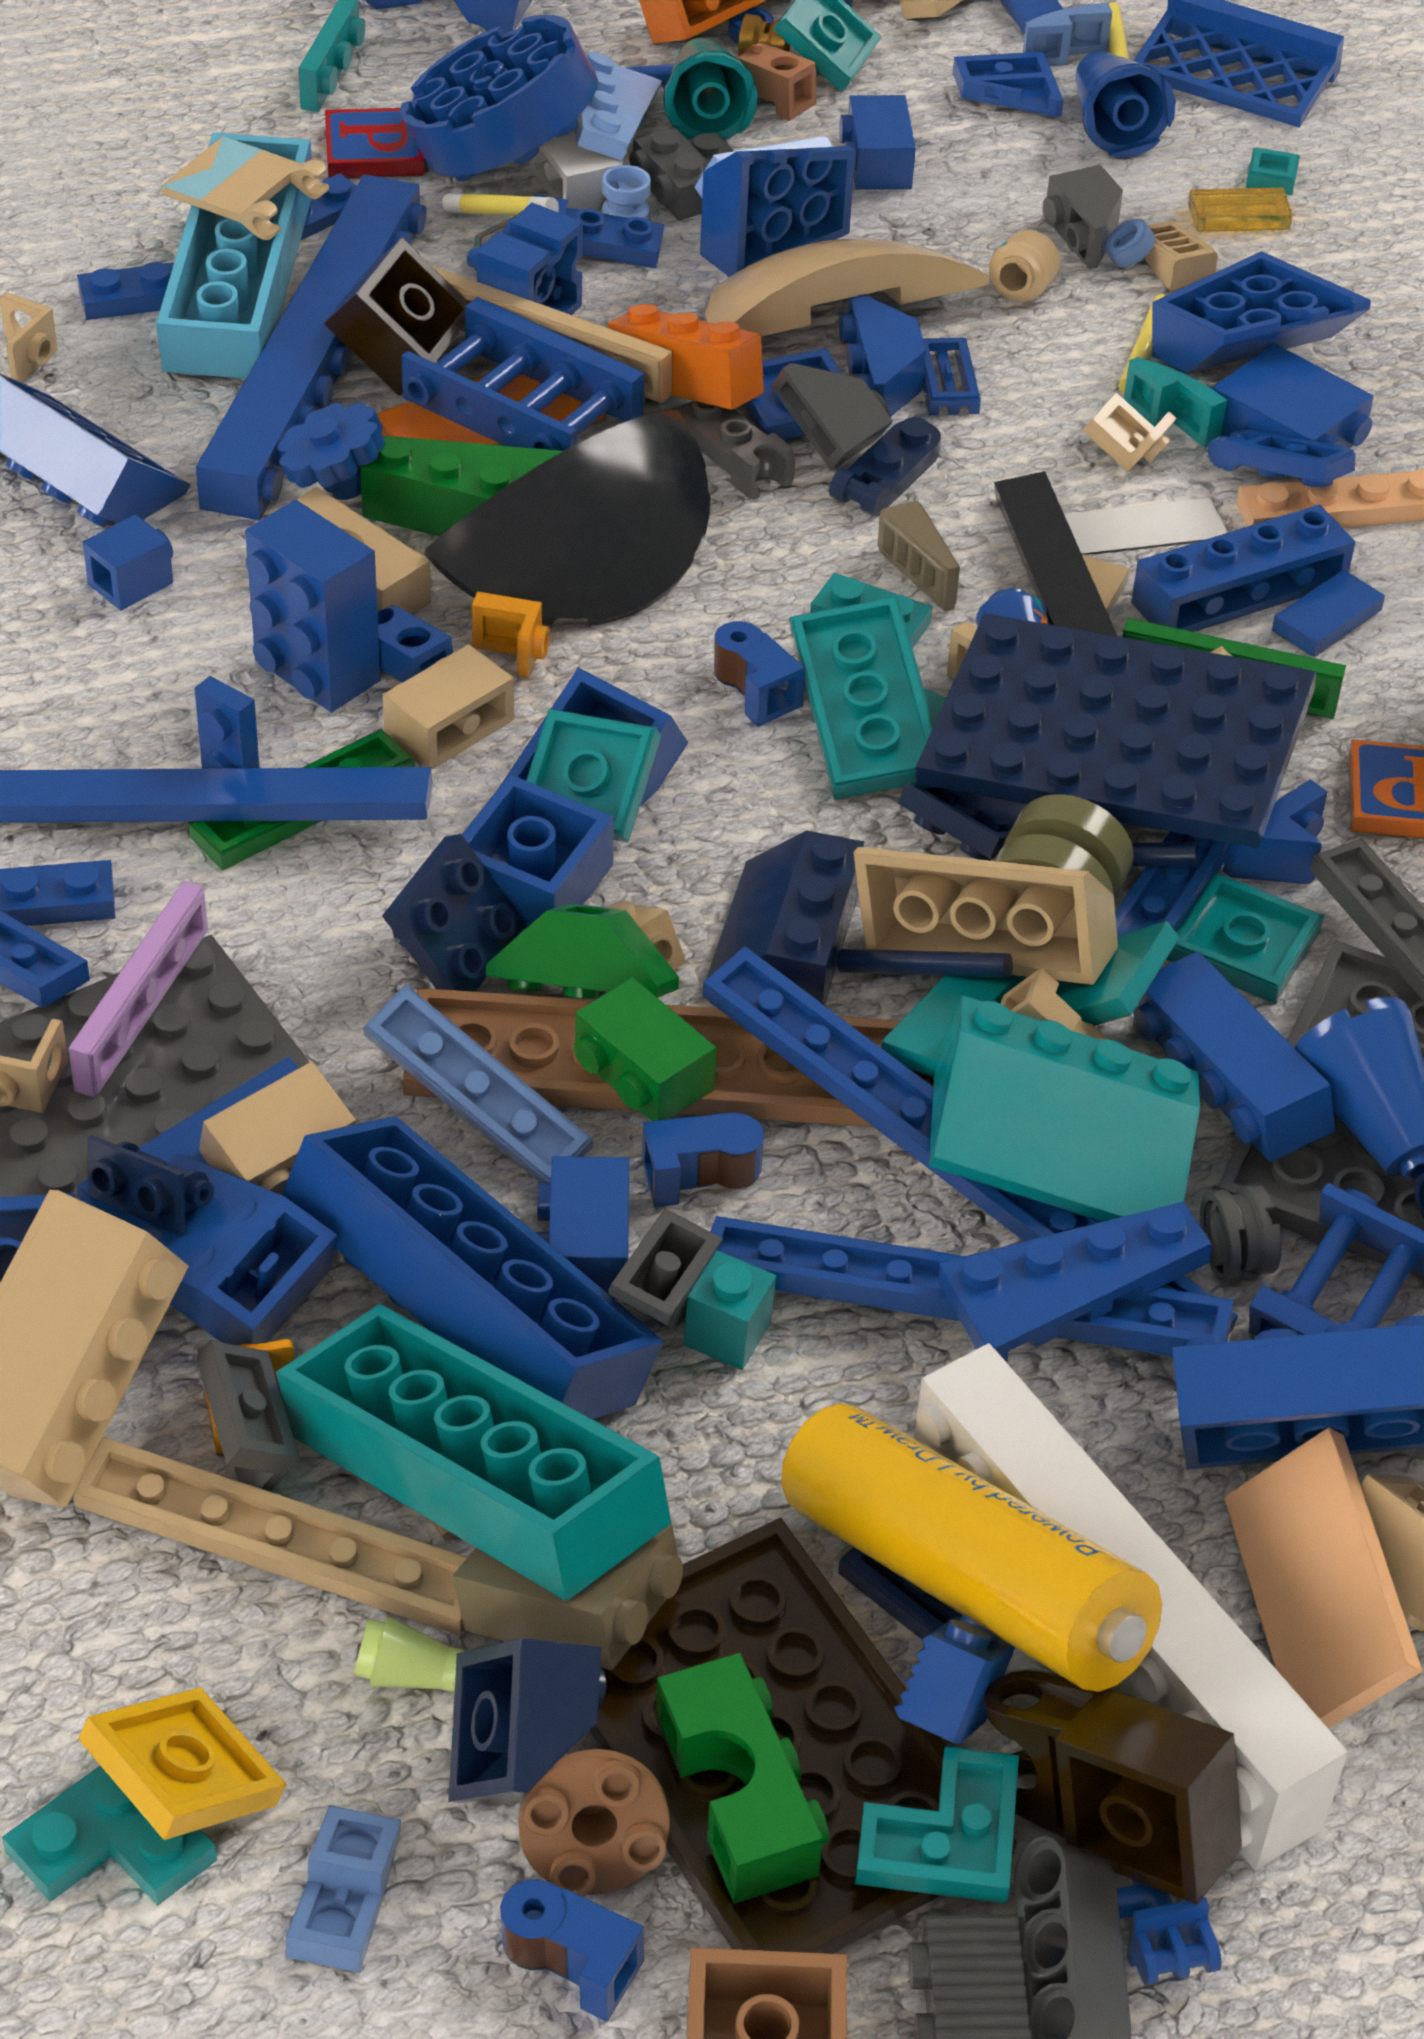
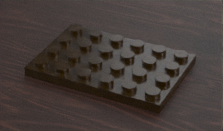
(827, 1697)

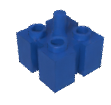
(534, 258)

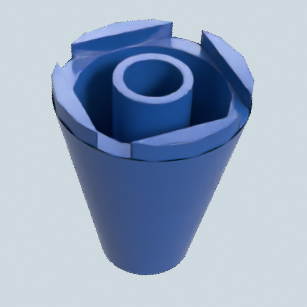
(1123, 103)
(1375, 1080)

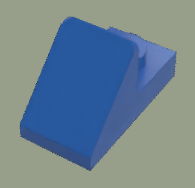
(1287, 840)

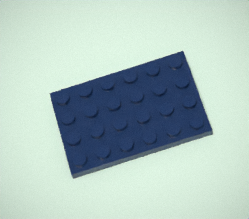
(1121, 722)

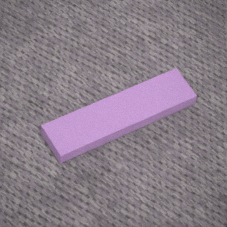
(138, 989)

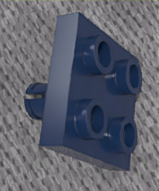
(453, 917)

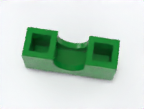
(723, 1722)

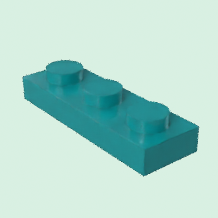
(330, 54)

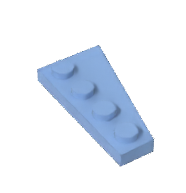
(615, 109)

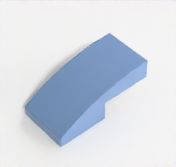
(1069, 32)
(343, 1889)

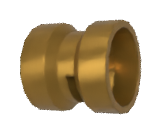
(757, 31)

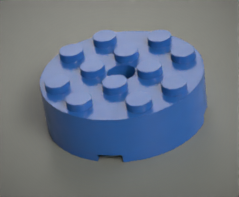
(500, 97)

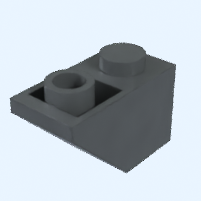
(1084, 210)

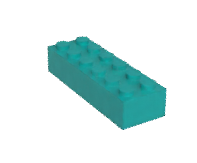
(476, 1450)

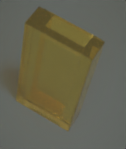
(1240, 209)

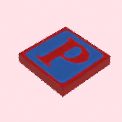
(370, 144)

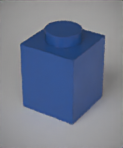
(128, 562)

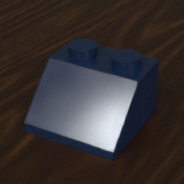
(519, 1713)

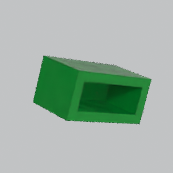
(644, 1051)

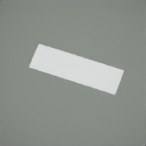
(1145, 525)

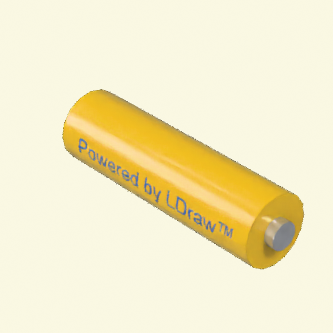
(973, 1546)

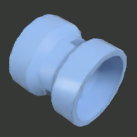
(626, 192)

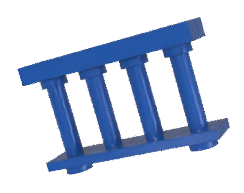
(527, 350)
(1350, 1217)

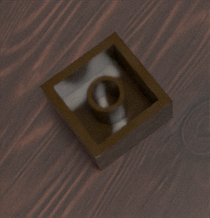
(398, 309)

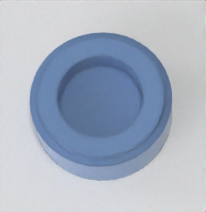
(1129, 243)

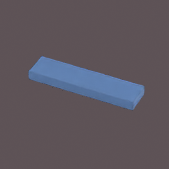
(475, 1084)

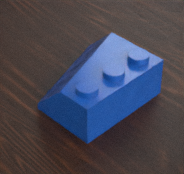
(774, 203)
(1246, 311)

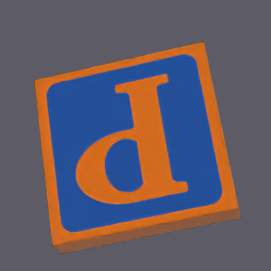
(1386, 788)

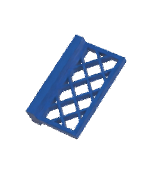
(1244, 36)

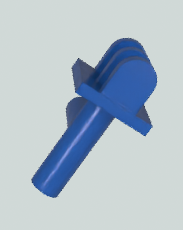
(1167, 1934)

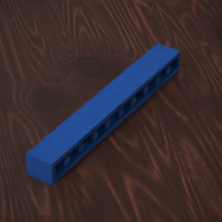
(302, 356)

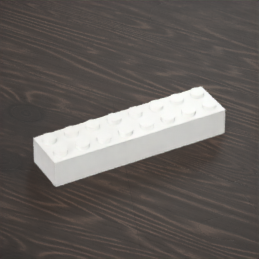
(1200, 1658)

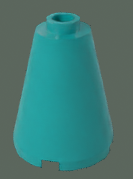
(709, 91)

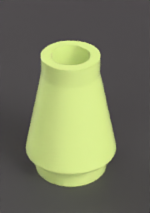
(405, 1657)

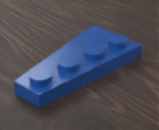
(1045, 1282)

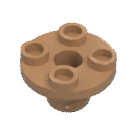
(594, 1822)

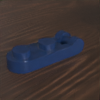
(888, 466)

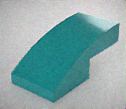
(1160, 389)

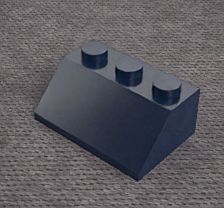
(795, 909)

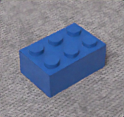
(313, 605)

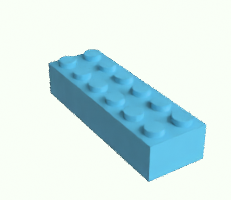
(229, 282)

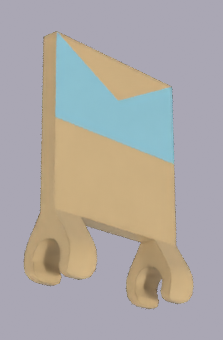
(240, 180)

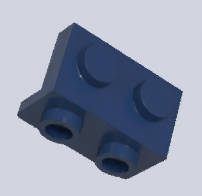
(973, 819)

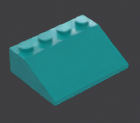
(1060, 1114)

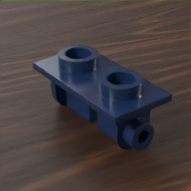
(145, 1184)

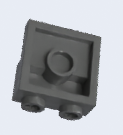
(676, 166)

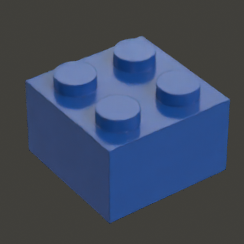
(541, 847)

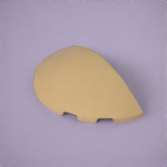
(781, 288)

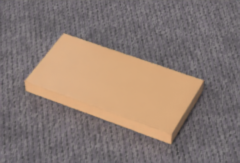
(1322, 1580)

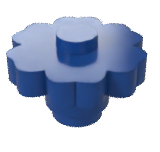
(332, 448)

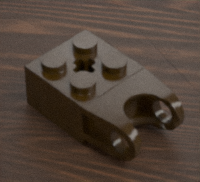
(1124, 1780)

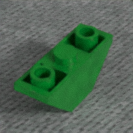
(584, 952)

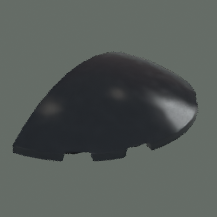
(591, 527)

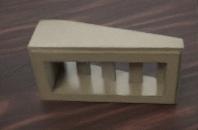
(919, 552)

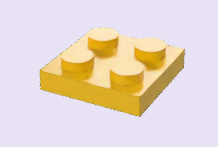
(182, 1762)

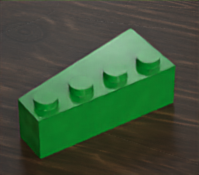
(439, 482)

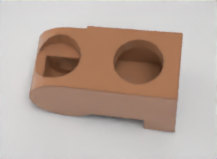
(782, 78)

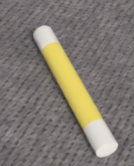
(493, 204)

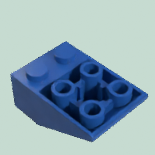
(246, 1256)

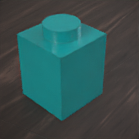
(729, 1310)

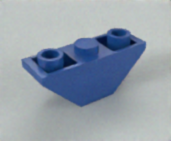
(884, 349)

